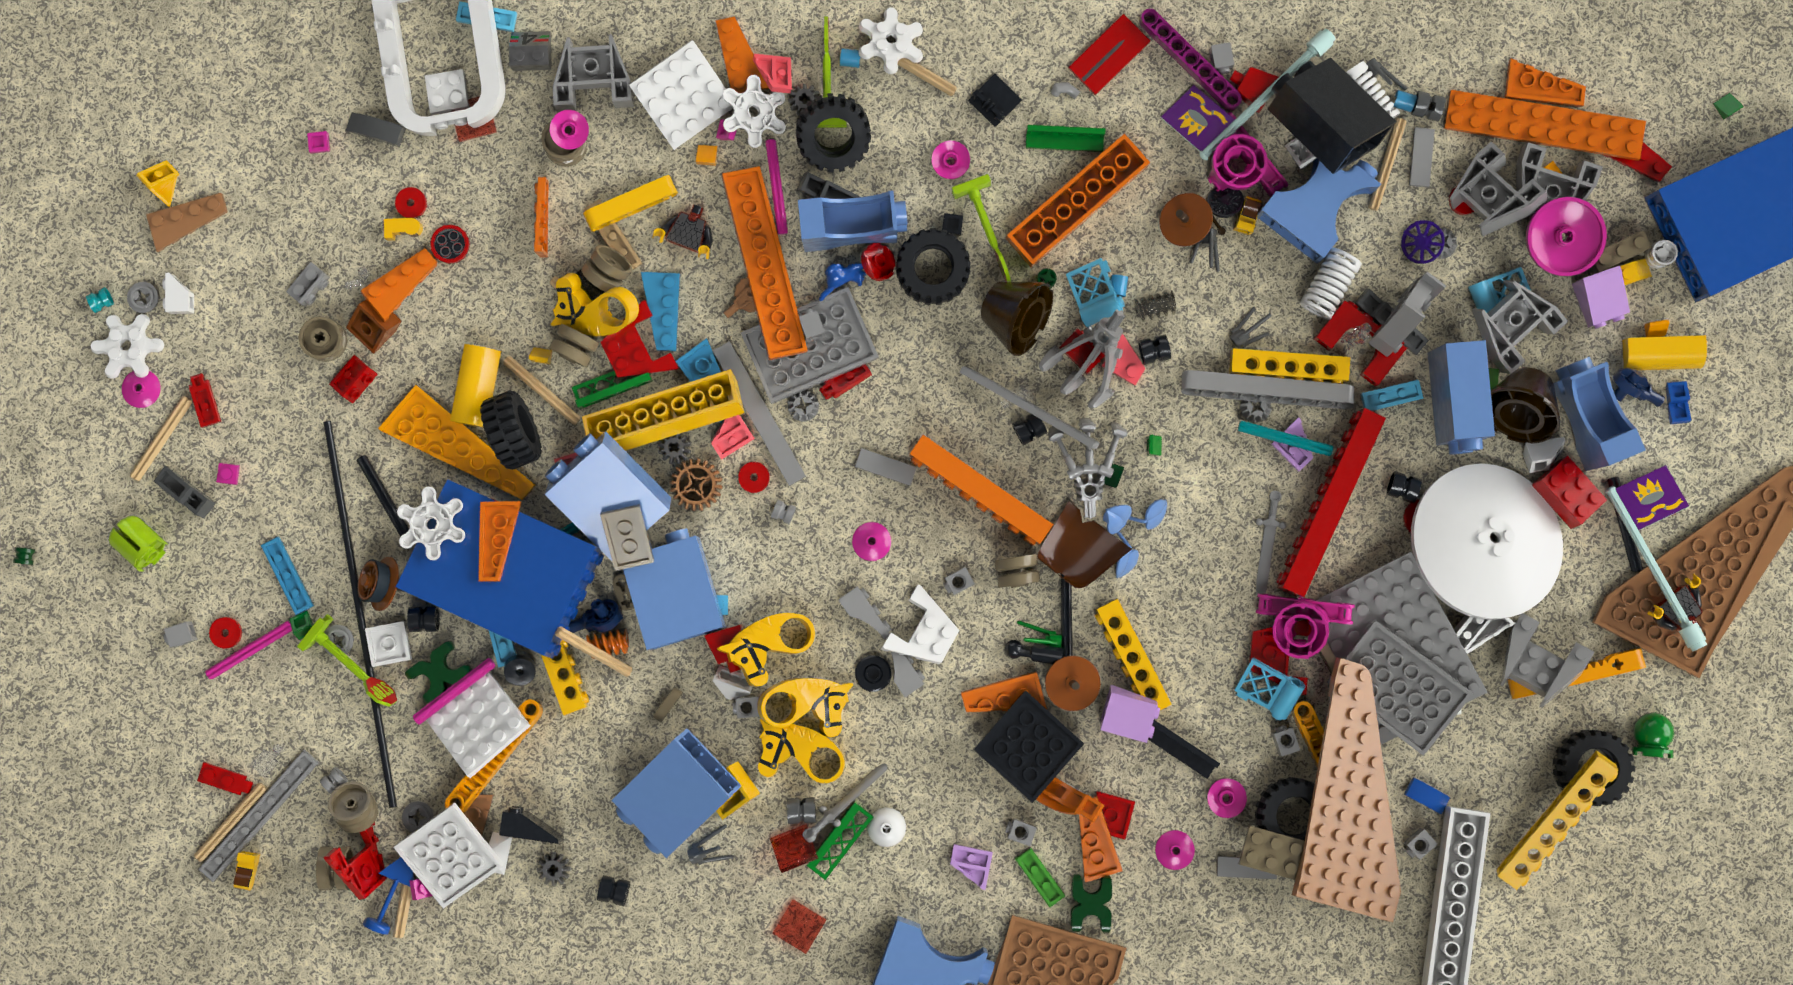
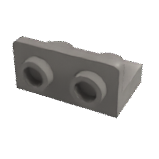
(308, 285)

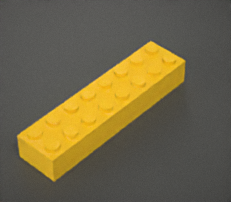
(668, 411)

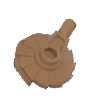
(743, 299)

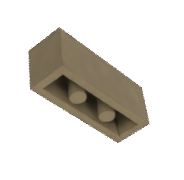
(1621, 251)

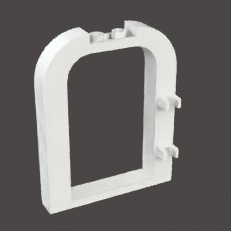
(396, 74)

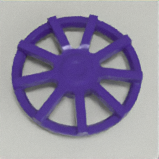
(1422, 241)

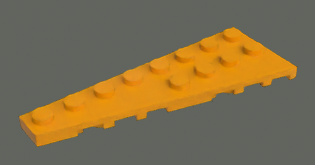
(428, 427)

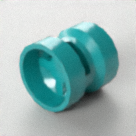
(99, 300)

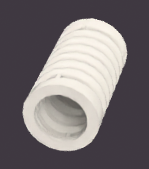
(1360, 69)
(1334, 284)

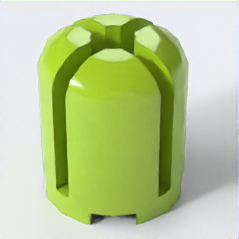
(137, 542)

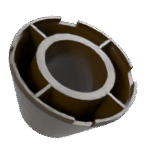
(1017, 313)
(1526, 406)

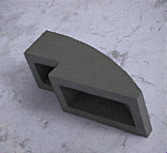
(376, 129)
(819, 188)
(184, 492)

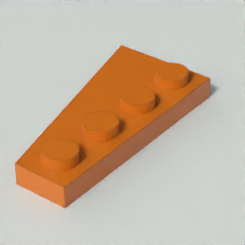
(737, 55)
(1534, 85)
(541, 222)
(393, 287)
(495, 536)
(1002, 694)
(1098, 849)

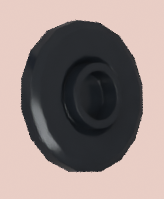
(1225, 202)
(869, 669)

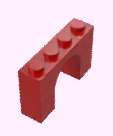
(1347, 318)

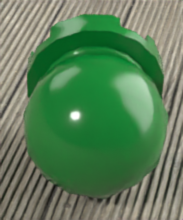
(1654, 735)

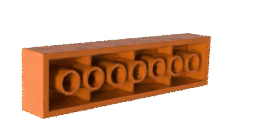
(1077, 200)
(980, 490)

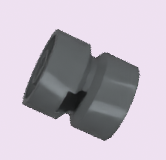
(1422, 105)
(801, 810)

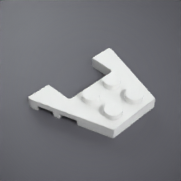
(932, 635)

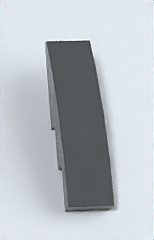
(1380, 311)

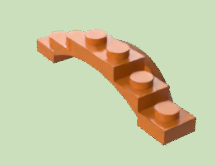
(1070, 801)

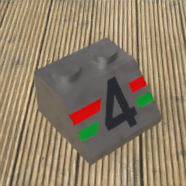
(530, 51)

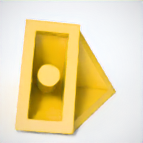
(160, 180)

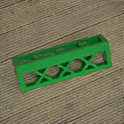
(1062, 139)
(609, 392)
(834, 834)

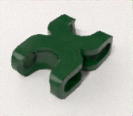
(437, 671)
(1091, 903)

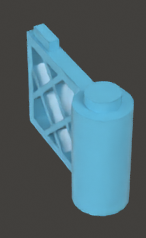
(1486, 296)
(1101, 306)
(1283, 698)

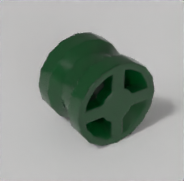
(1047, 275)
(24, 556)

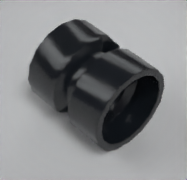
(1154, 349)
(1029, 428)
(1405, 487)
(423, 619)
(613, 890)

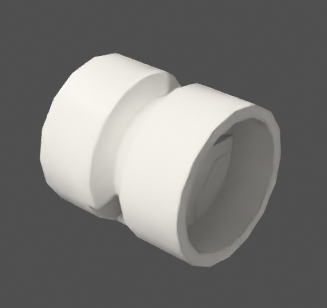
(1661, 254)

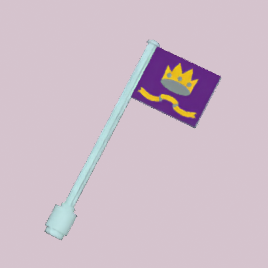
(1207, 124)
(1643, 504)

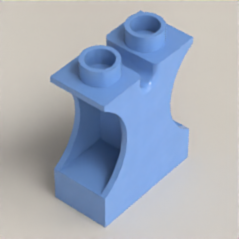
(1309, 213)
(850, 221)
(1598, 423)
(915, 962)

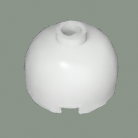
(895, 823)

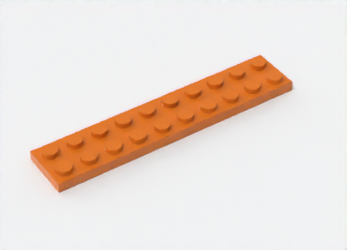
(1545, 125)
(764, 263)

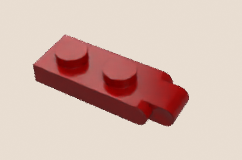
(840, 384)
(204, 401)
(224, 779)

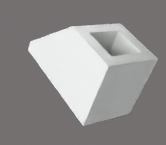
(177, 296)
(1542, 455)

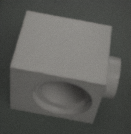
(1221, 57)
(812, 325)
(964, 574)
(180, 634)
(737, 707)
(1287, 749)
(1027, 838)
(1428, 844)

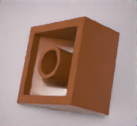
(370, 328)

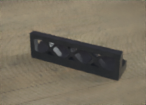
(1183, 750)

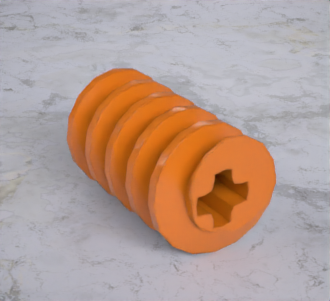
(611, 643)

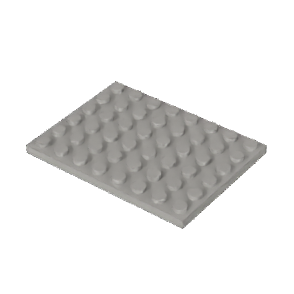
(1410, 610)

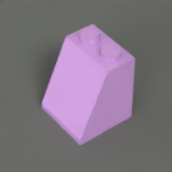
(1602, 297)
(1129, 714)

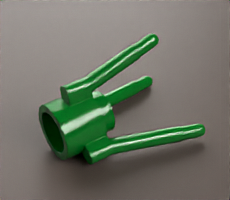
(1050, 640)

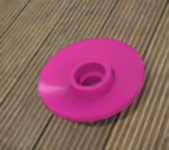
(578, 125)
(948, 150)
(147, 395)
(867, 551)
(1236, 802)
(1165, 846)

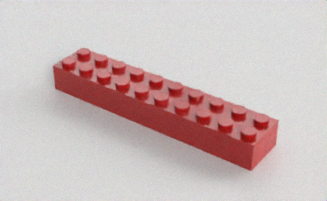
(1331, 502)

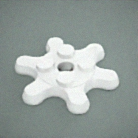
(890, 52)
(762, 102)
(133, 357)
(418, 520)

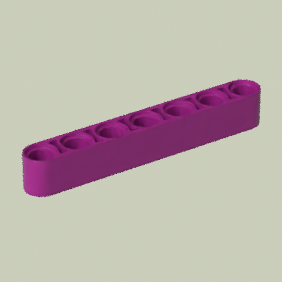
(1185, 51)

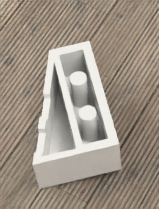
(1474, 631)

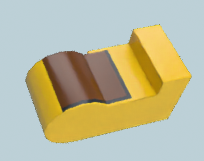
(1248, 216)
(401, 226)
(246, 870)

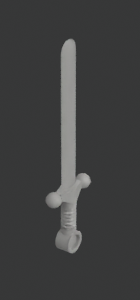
(1268, 542)
(830, 816)

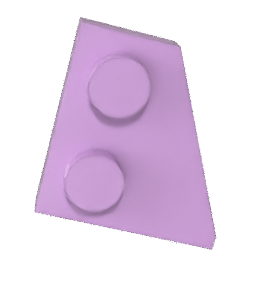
(1295, 456)
(972, 863)

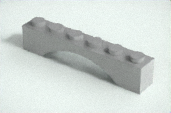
(858, 607)

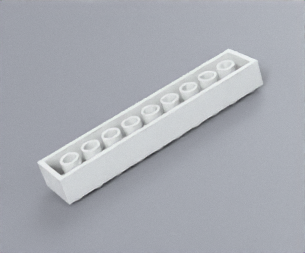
(1456, 897)

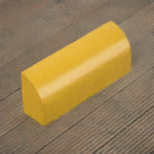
(1665, 352)
(474, 383)

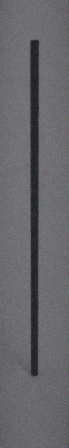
(359, 609)

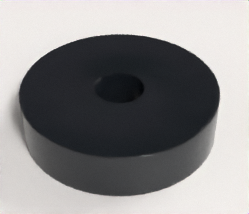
(519, 677)

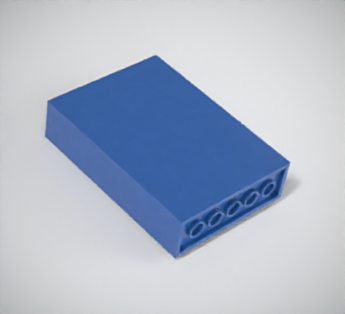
(1730, 216)
(538, 586)

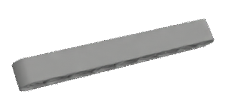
(1267, 389)

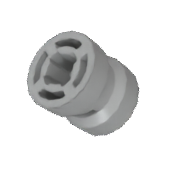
(783, 512)
(333, 780)

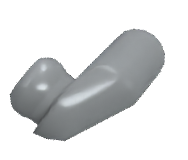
(1064, 87)

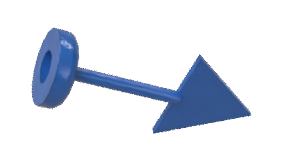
(399, 872)

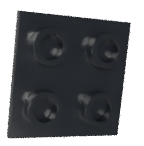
(994, 100)

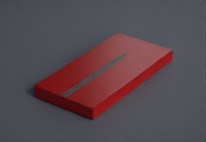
(1109, 54)

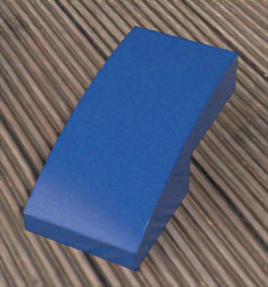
(1677, 402)
(1427, 795)

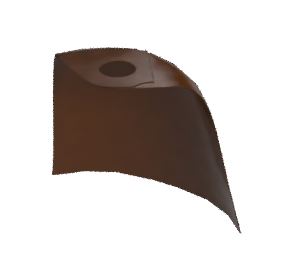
(1080, 549)

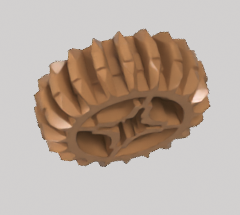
(704, 499)

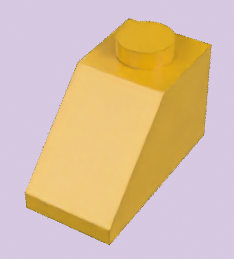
(1635, 271)

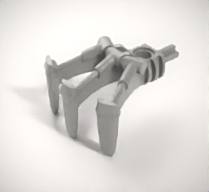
(1101, 343)
(1090, 467)

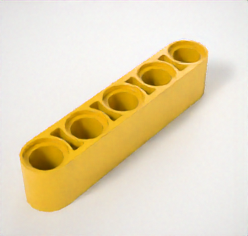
(630, 203)

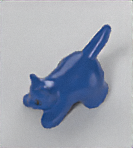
(838, 275)

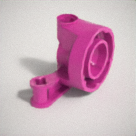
(1257, 168)
(1317, 612)

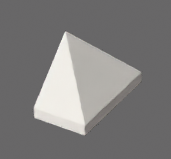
(1300, 153)
(731, 684)
(501, 847)

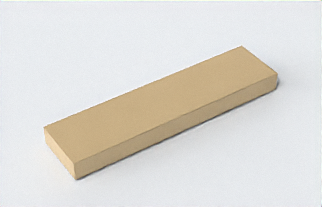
(616, 240)

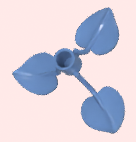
(1116, 519)

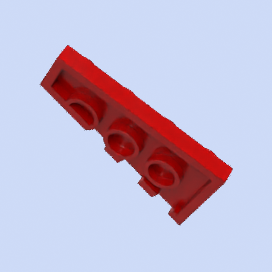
(1649, 164)

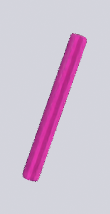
(776, 186)
(249, 650)
(453, 691)

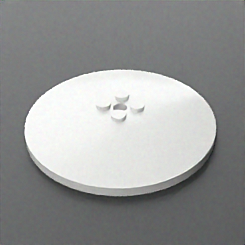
(1456, 550)

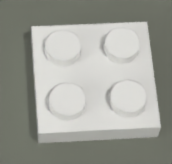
(447, 91)
(388, 644)

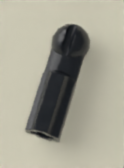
(1037, 652)

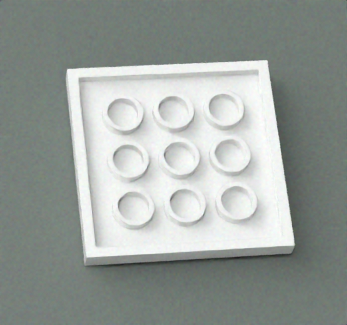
(681, 94)
(478, 724)
(449, 855)

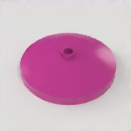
(1583, 231)

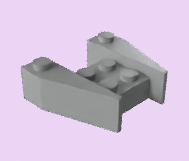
(591, 69)
(1555, 183)
(1492, 196)
(1406, 314)
(1512, 321)
(1537, 667)

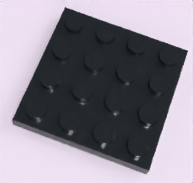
(1028, 746)

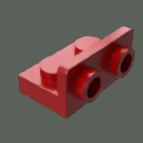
(1080, 353)
(353, 379)

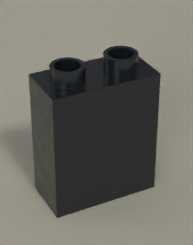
(1330, 113)

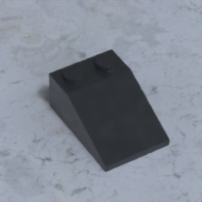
(525, 825)

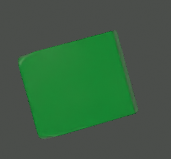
(1727, 105)
(1154, 445)
(301, 624)

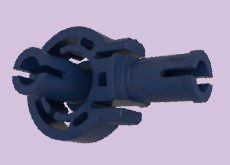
(1636, 385)
(598, 617)

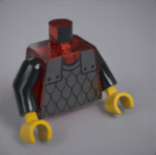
(687, 231)
(1690, 601)

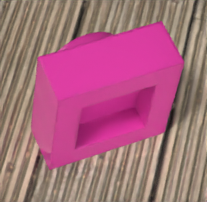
(722, 134)
(318, 142)
(228, 473)
(418, 890)

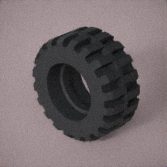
(839, 156)
(941, 241)
(510, 430)
(1612, 746)
(1274, 796)

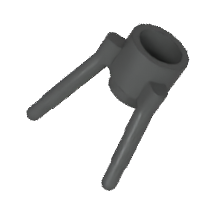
(1377, 69)
(1211, 242)
(1240, 337)
(698, 854)

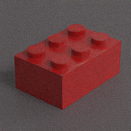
(1569, 492)

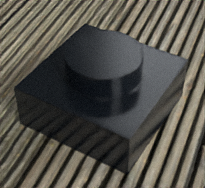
(953, 223)

